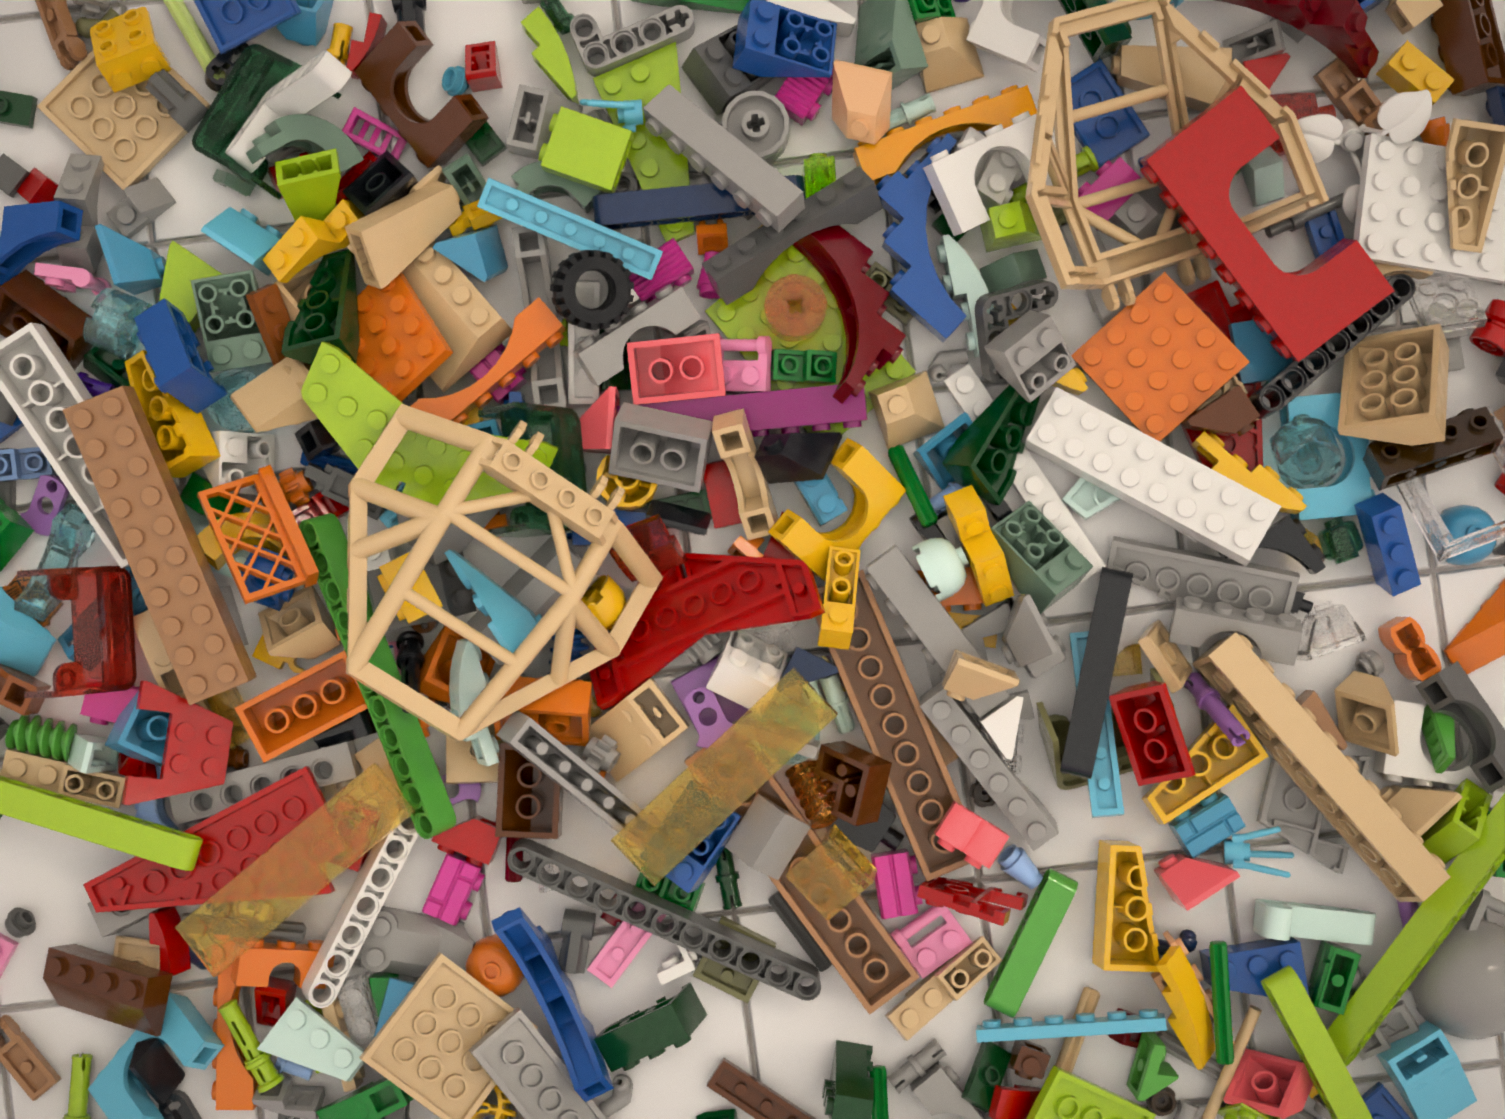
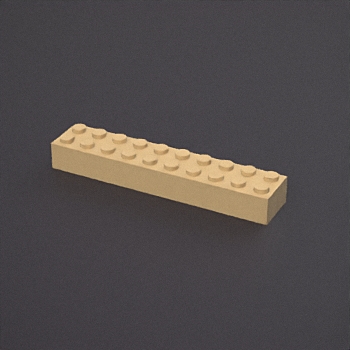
(1322, 770)

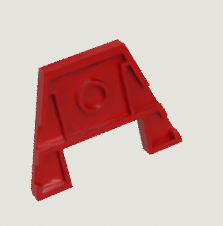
(193, 750)
(971, 900)

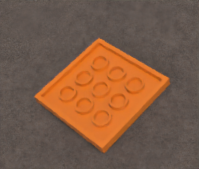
(398, 337)
(1160, 358)

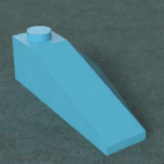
(509, 616)

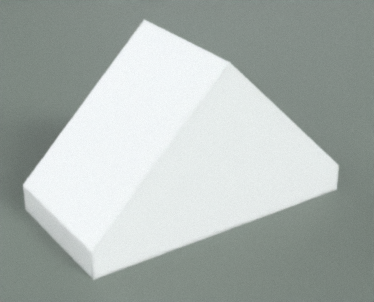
(1002, 725)

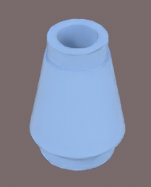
(1018, 865)

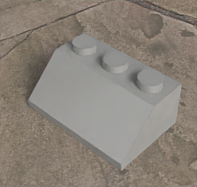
(660, 447)

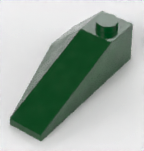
(327, 312)

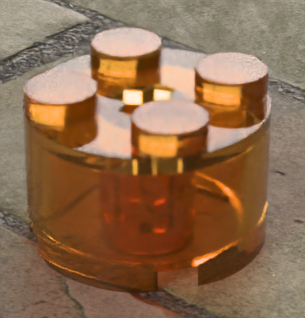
(794, 290)

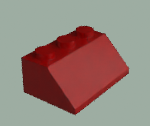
(1151, 733)

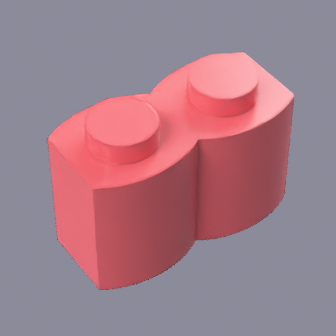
(971, 835)

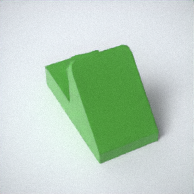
(1149, 1070)

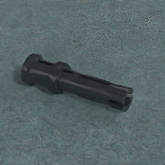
(410, 659)

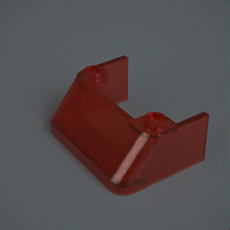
(100, 630)

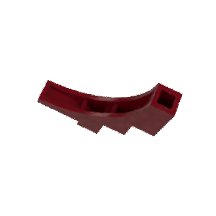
(1332, 23)
(869, 337)

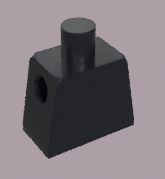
(871, 834)

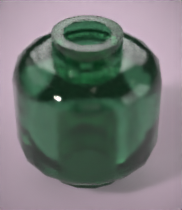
(1340, 540)

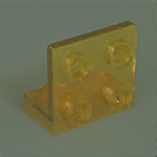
(832, 873)

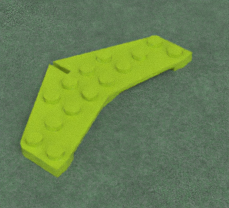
(358, 410)

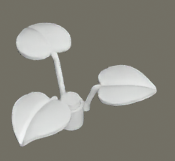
(1400, 115)

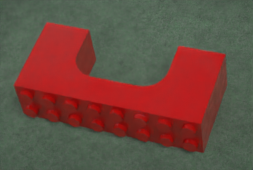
(1195, 179)

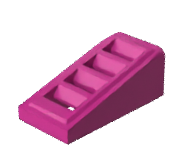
(357, 114)

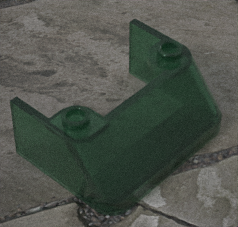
(245, 86)
(560, 429)

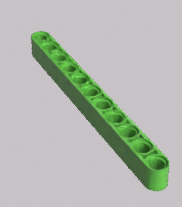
(397, 730)

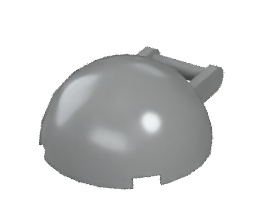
(1465, 977)

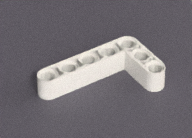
(293, 95)

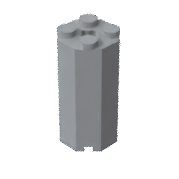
(529, 589)

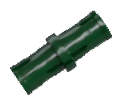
(727, 880)

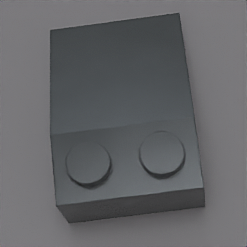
(448, 586)

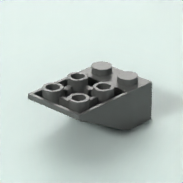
(712, 71)

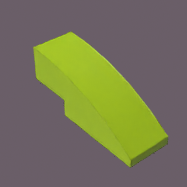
(550, 54)

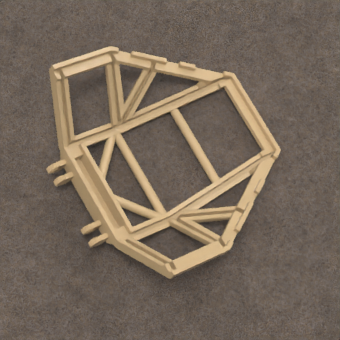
(1167, 246)
(530, 483)

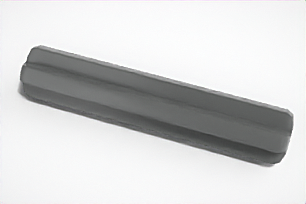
(799, 931)

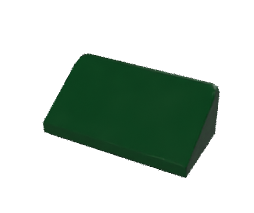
(106, 367)

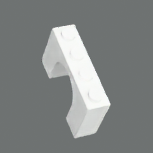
(998, 35)
(954, 174)
(1411, 760)

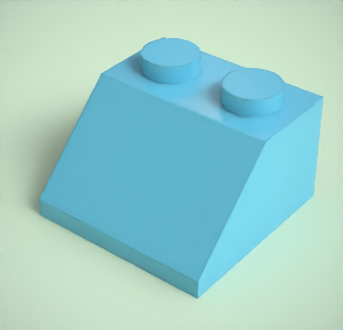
(243, 236)

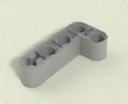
(634, 34)

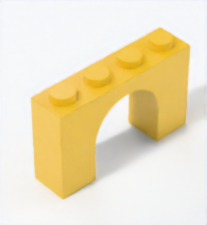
(874, 496)

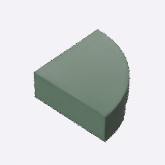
(235, 183)

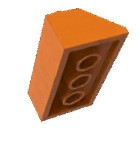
(301, 707)

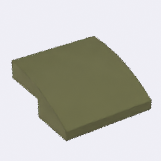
(725, 978)

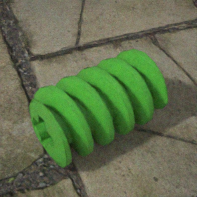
(40, 738)

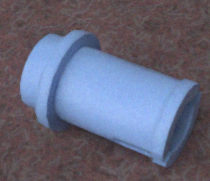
(938, 502)
(293, 1068)

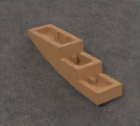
(1349, 95)

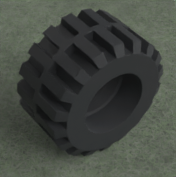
(618, 289)

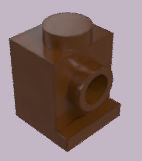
(1029, 1059)

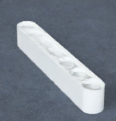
(362, 920)

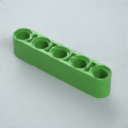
(1030, 943)

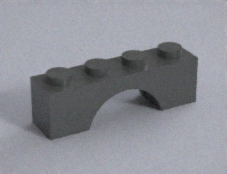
(1456, 696)

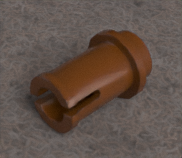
(238, 758)

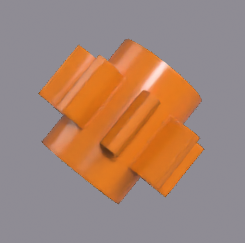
(295, 486)

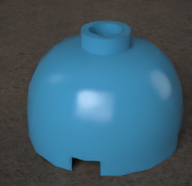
(1465, 520)

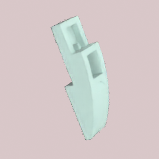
(964, 282)
(464, 686)

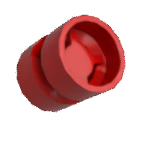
(1492, 336)

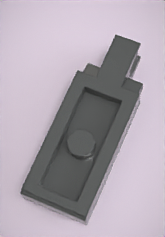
(334, 483)

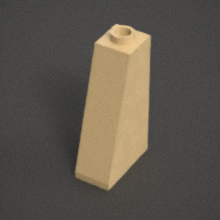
(1140, 69)
(401, 231)

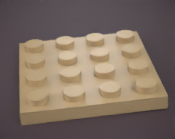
(122, 127)
(430, 1037)

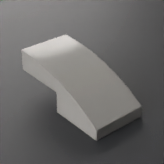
(1395, 1026)
(291, 1099)

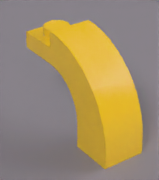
(211, 547)

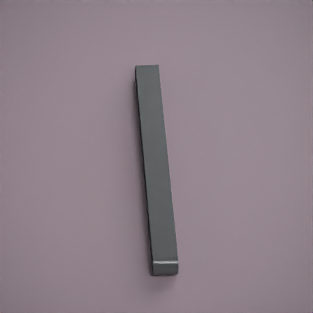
(656, 906)

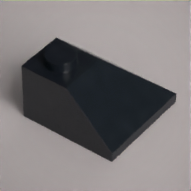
(380, 184)
(796, 456)

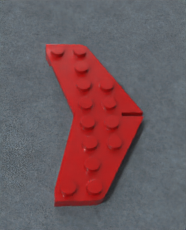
(715, 598)

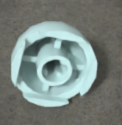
(942, 565)

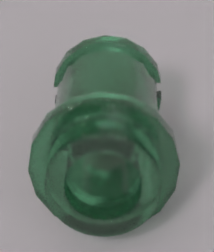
(558, 15)

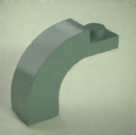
(308, 134)
(536, 181)

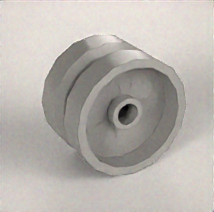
(759, 111)

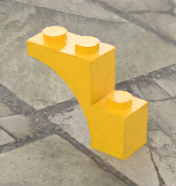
(310, 240)
(979, 544)

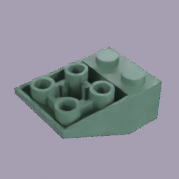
(889, 39)
(227, 321)
(1039, 556)

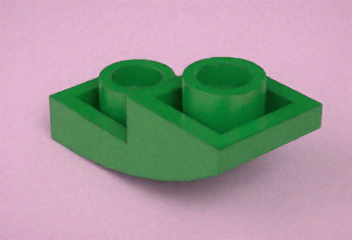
(929, 9)
(803, 366)
(670, 891)

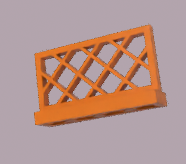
(281, 520)

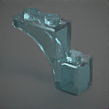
(68, 540)

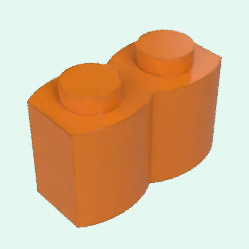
(1407, 643)

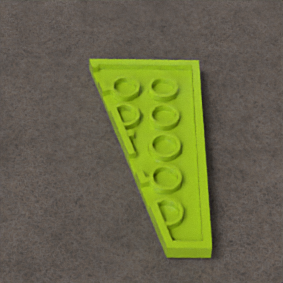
(649, 155)

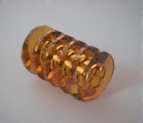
(812, 793)

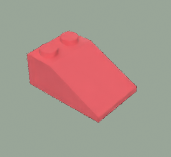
(676, 369)

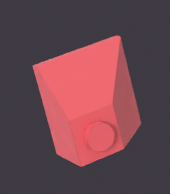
(598, 422)
(1193, 880)
(1270, 1084)

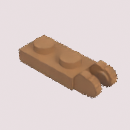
(62, 32)
(25, 1061)

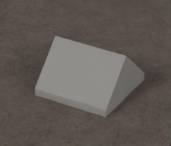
(767, 837)

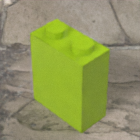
(586, 150)

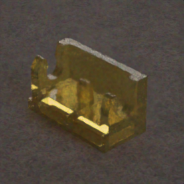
(224, 705)

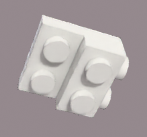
(993, 173)

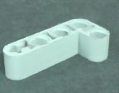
(1289, 919)

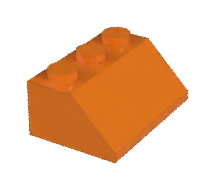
(561, 713)

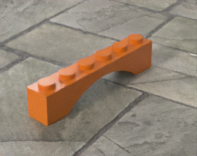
(531, 333)
(233, 1083)

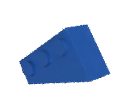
(175, 358)
(1257, 960)

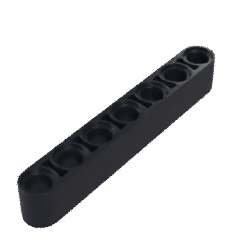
(1324, 357)
(1096, 673)

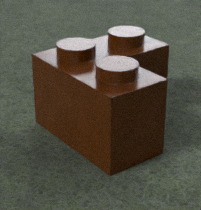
(859, 779)

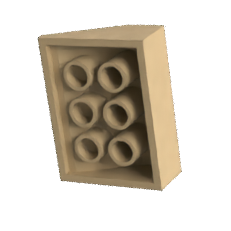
(458, 311)
(1396, 387)

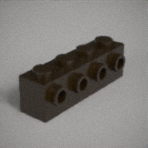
(1466, 438)

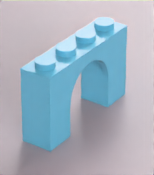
(1353, 483)
(187, 1035)

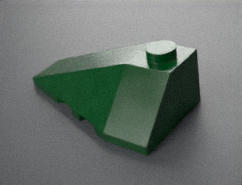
(1103, 41)
(990, 445)

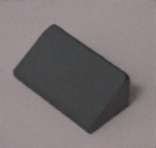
(680, 517)
(156, 1069)

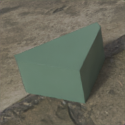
(465, 179)
(1013, 270)

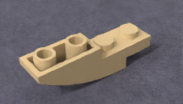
(157, 656)
(60, 777)
(942, 987)

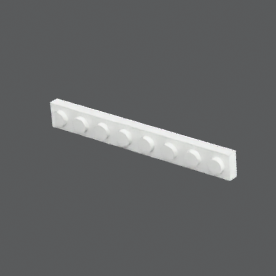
(1029, 480)

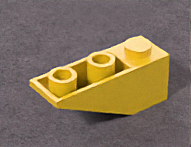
(839, 598)

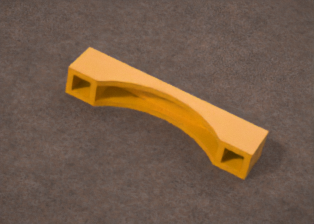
(899, 144)

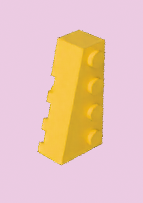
(177, 428)
(1215, 765)
(1123, 915)

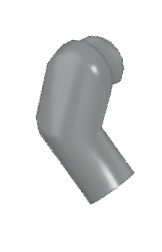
(943, 362)
(620, 1097)

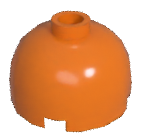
(494, 966)

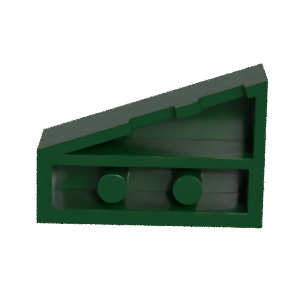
(651, 1030)
(849, 1090)

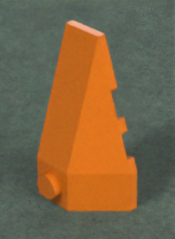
(1483, 637)

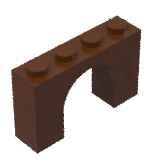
(386, 77)

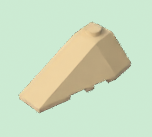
(1473, 177)

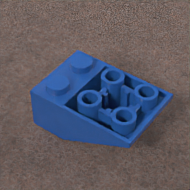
(783, 42)
(697, 865)

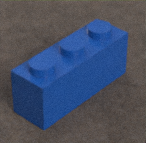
(1387, 544)

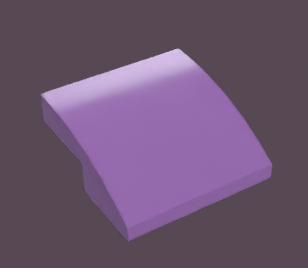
(698, 678)

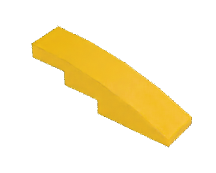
(1189, 1008)

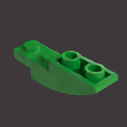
(367, 1102)

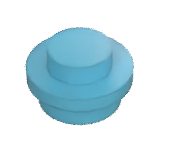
(455, 81)

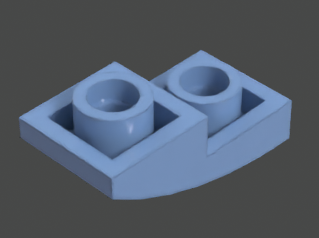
(23, 464)

